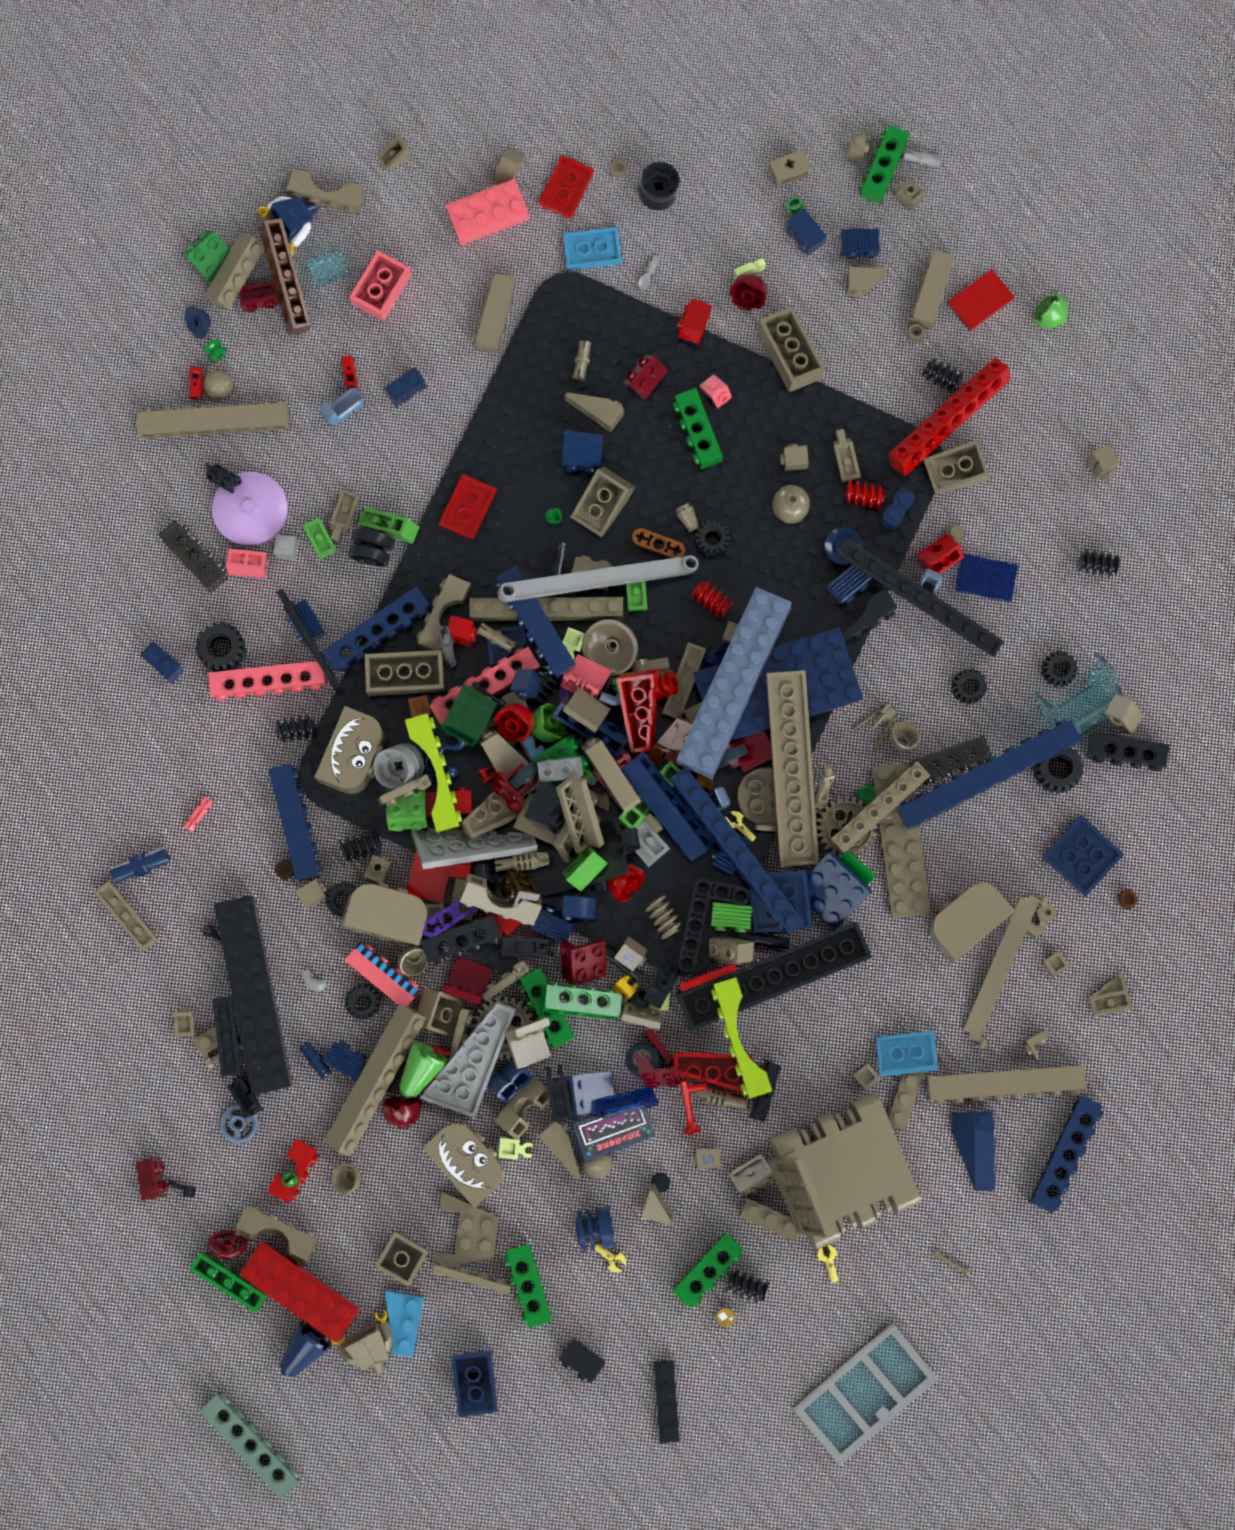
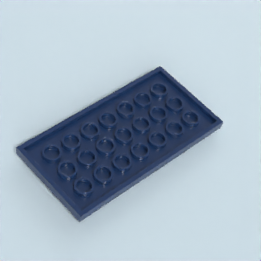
(828, 679)

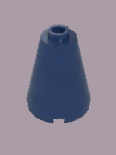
(304, 1348)

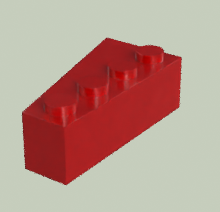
(639, 705)
(710, 1068)

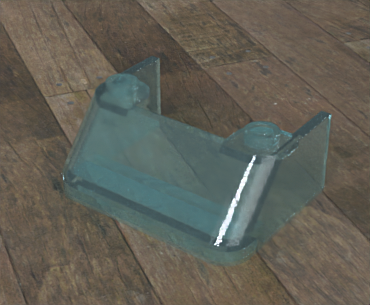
(1088, 706)

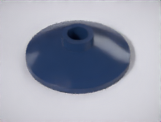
(835, 539)

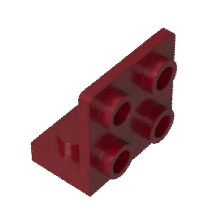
(583, 962)
(468, 981)
(151, 1178)

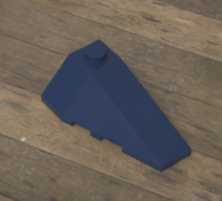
(976, 1145)

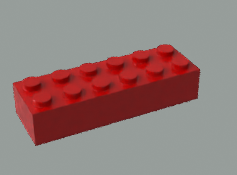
(300, 1291)

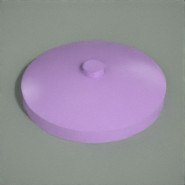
(253, 512)

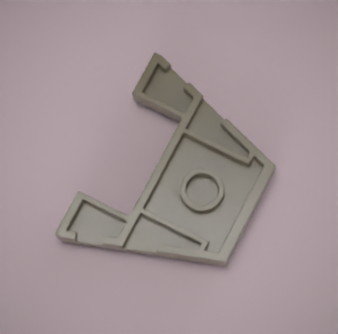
(475, 1233)

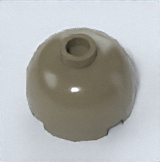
(791, 504)

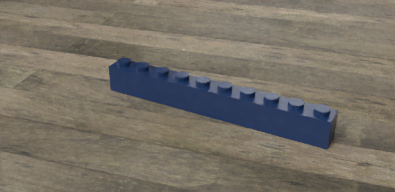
(990, 774)
(736, 851)

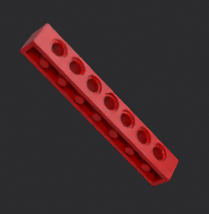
(949, 416)

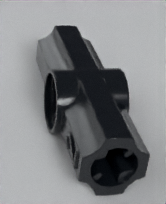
(761, 1104)

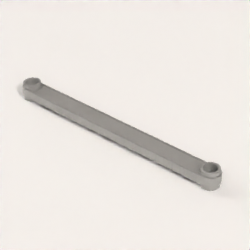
(597, 578)

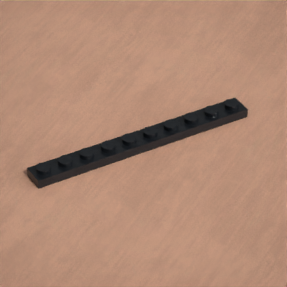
(919, 597)

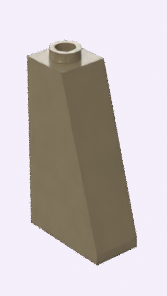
(503, 755)
(610, 774)

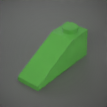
(389, 524)

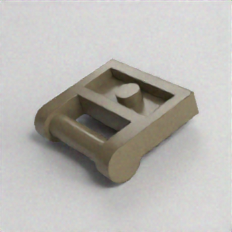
(207, 1043)

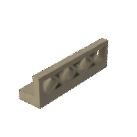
(583, 810)

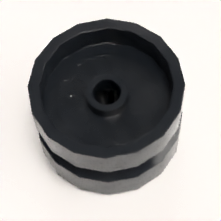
(371, 547)

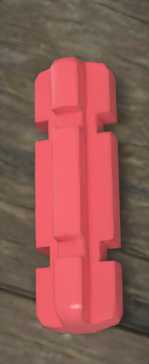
(198, 814)

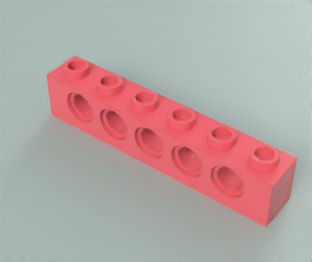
(488, 675)
(218, 680)

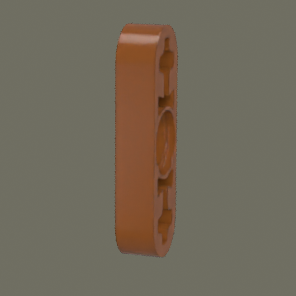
(643, 544)

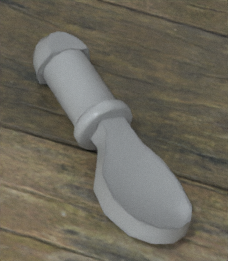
(644, 281)

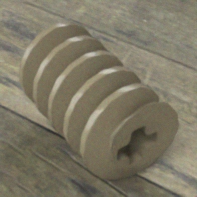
(663, 917)

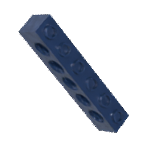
(380, 619)
(1040, 1197)

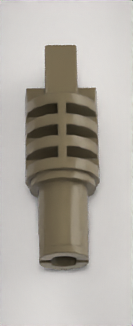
(523, 861)
(720, 1098)

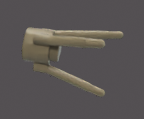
(884, 715)

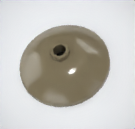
(598, 645)

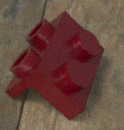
(258, 297)
(645, 375)

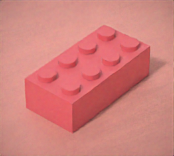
(487, 212)

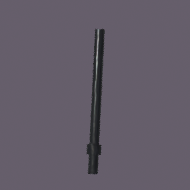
(290, 607)

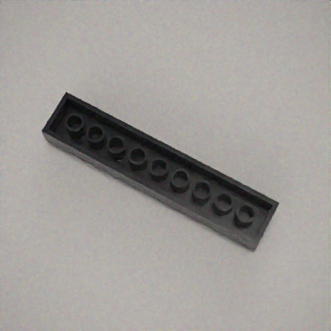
(779, 974)
(253, 995)

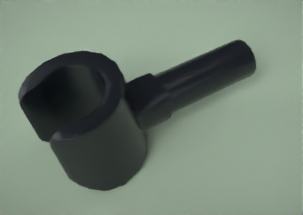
(212, 934)
(188, 1191)

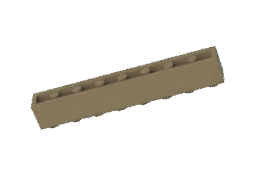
(213, 420)
(555, 609)
(374, 1080)
(1006, 1083)

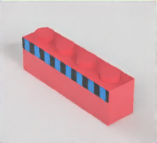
(382, 976)

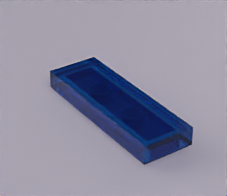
(626, 1102)

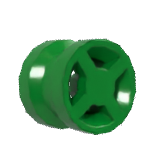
(215, 350)

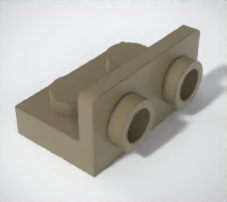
(646, 1017)
(752, 1176)

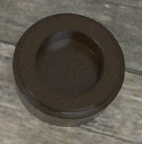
(284, 870)

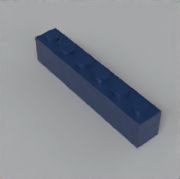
(539, 628)
(667, 806)
(294, 822)

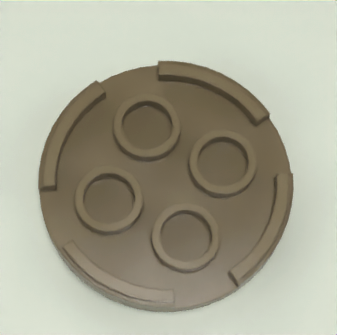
(757, 796)

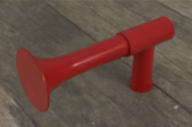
(691, 1127)

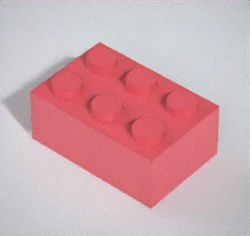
(380, 286)

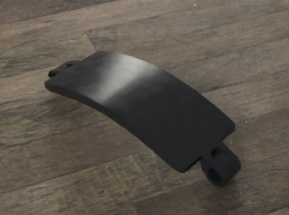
(550, 879)

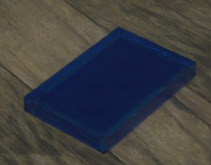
(986, 578)

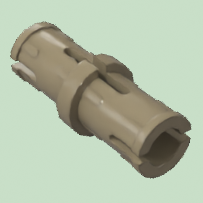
(582, 360)
(496, 637)

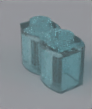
(327, 268)

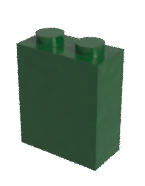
(468, 715)

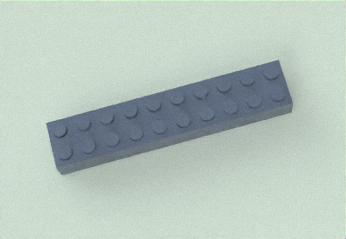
(734, 683)

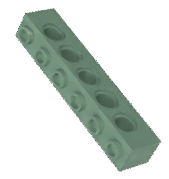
(252, 1457)

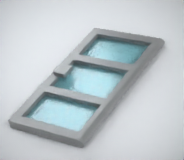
(865, 1393)

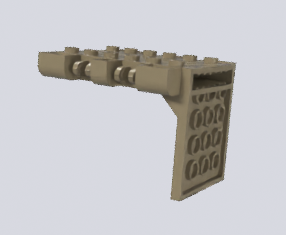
(842, 1171)

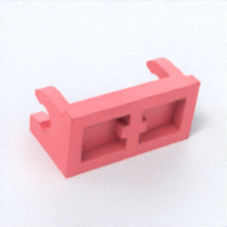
(246, 563)

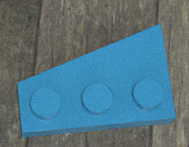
(404, 1321)

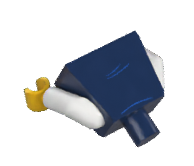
(295, 217)

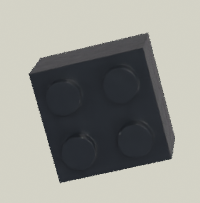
(545, 809)

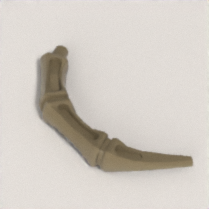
(820, 796)

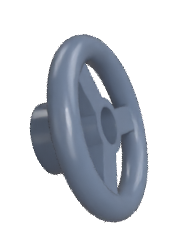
(236, 1139)

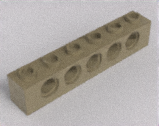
(879, 808)

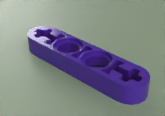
(456, 916)

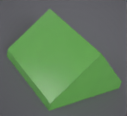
(584, 868)

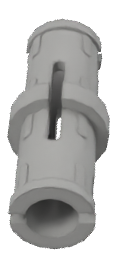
(922, 158)

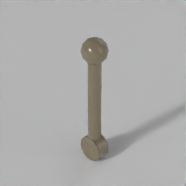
(937, 1254)

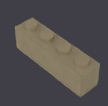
(234, 271)
(933, 288)
(496, 313)

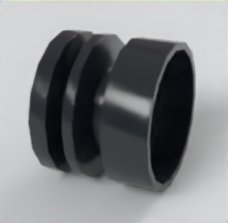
(659, 176)

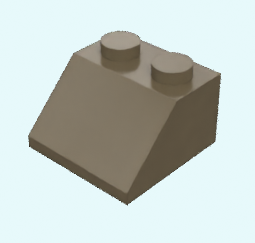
(440, 1011)

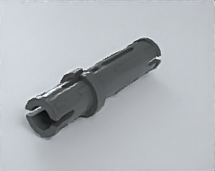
(446, 643)

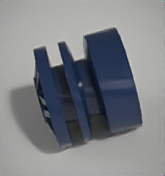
(595, 1228)

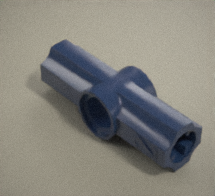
(140, 865)

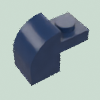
(579, 907)

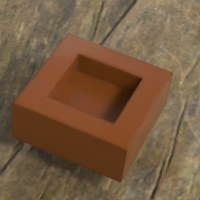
(419, 706)

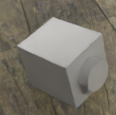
(286, 547)

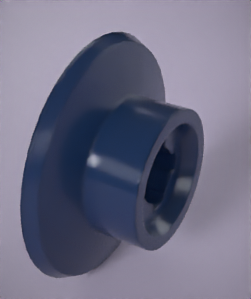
(197, 322)

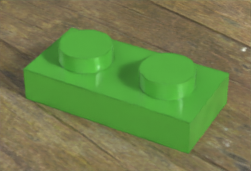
(319, 538)
(636, 596)

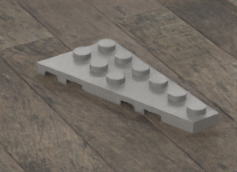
(456, 848)
(467, 1073)

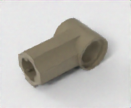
(644, 664)

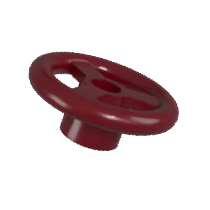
(227, 1246)

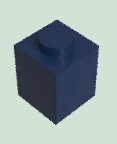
(526, 684)

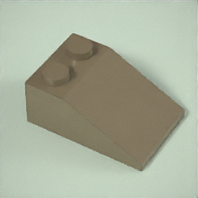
(957, 468)
(602, 501)

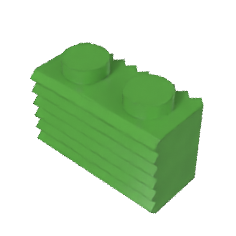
(731, 916)

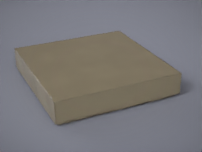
(586, 709)

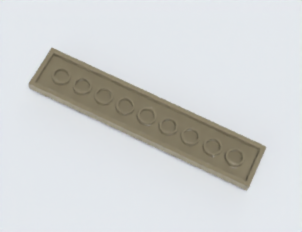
(792, 768)

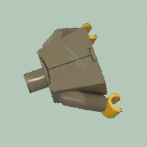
(368, 1347)

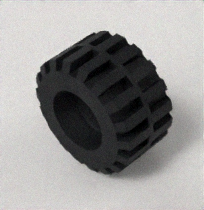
(217, 632)
(1055, 784)

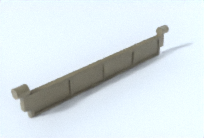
(1001, 966)

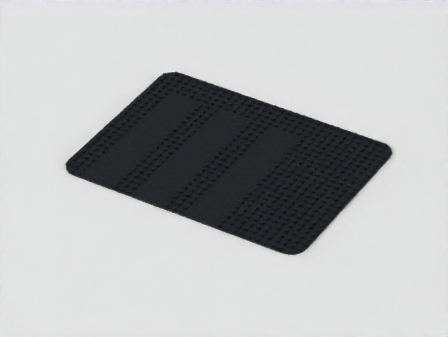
(519, 451)

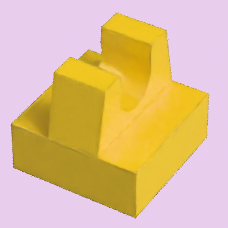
(625, 989)

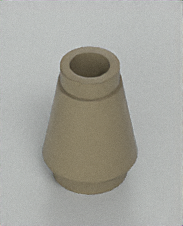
(687, 517)

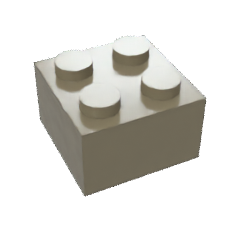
(402, 1258)

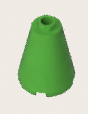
(420, 1069)

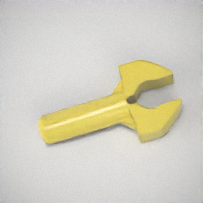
(740, 826)
(610, 1257)
(829, 1262)

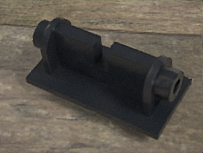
(222, 477)
(244, 1097)

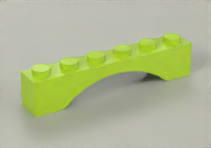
(444, 811)
(754, 1078)

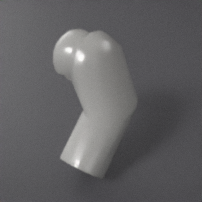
(313, 984)

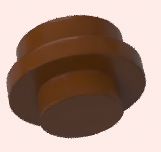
(1127, 899)

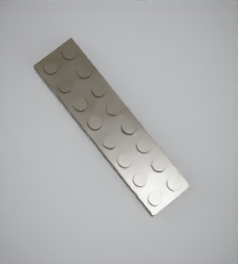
(901, 852)

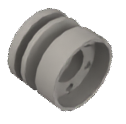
(398, 765)

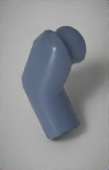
(610, 699)

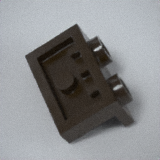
(519, 885)

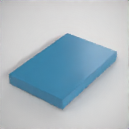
(592, 248)
(906, 1053)

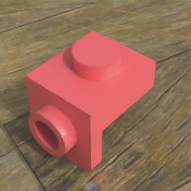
(716, 390)

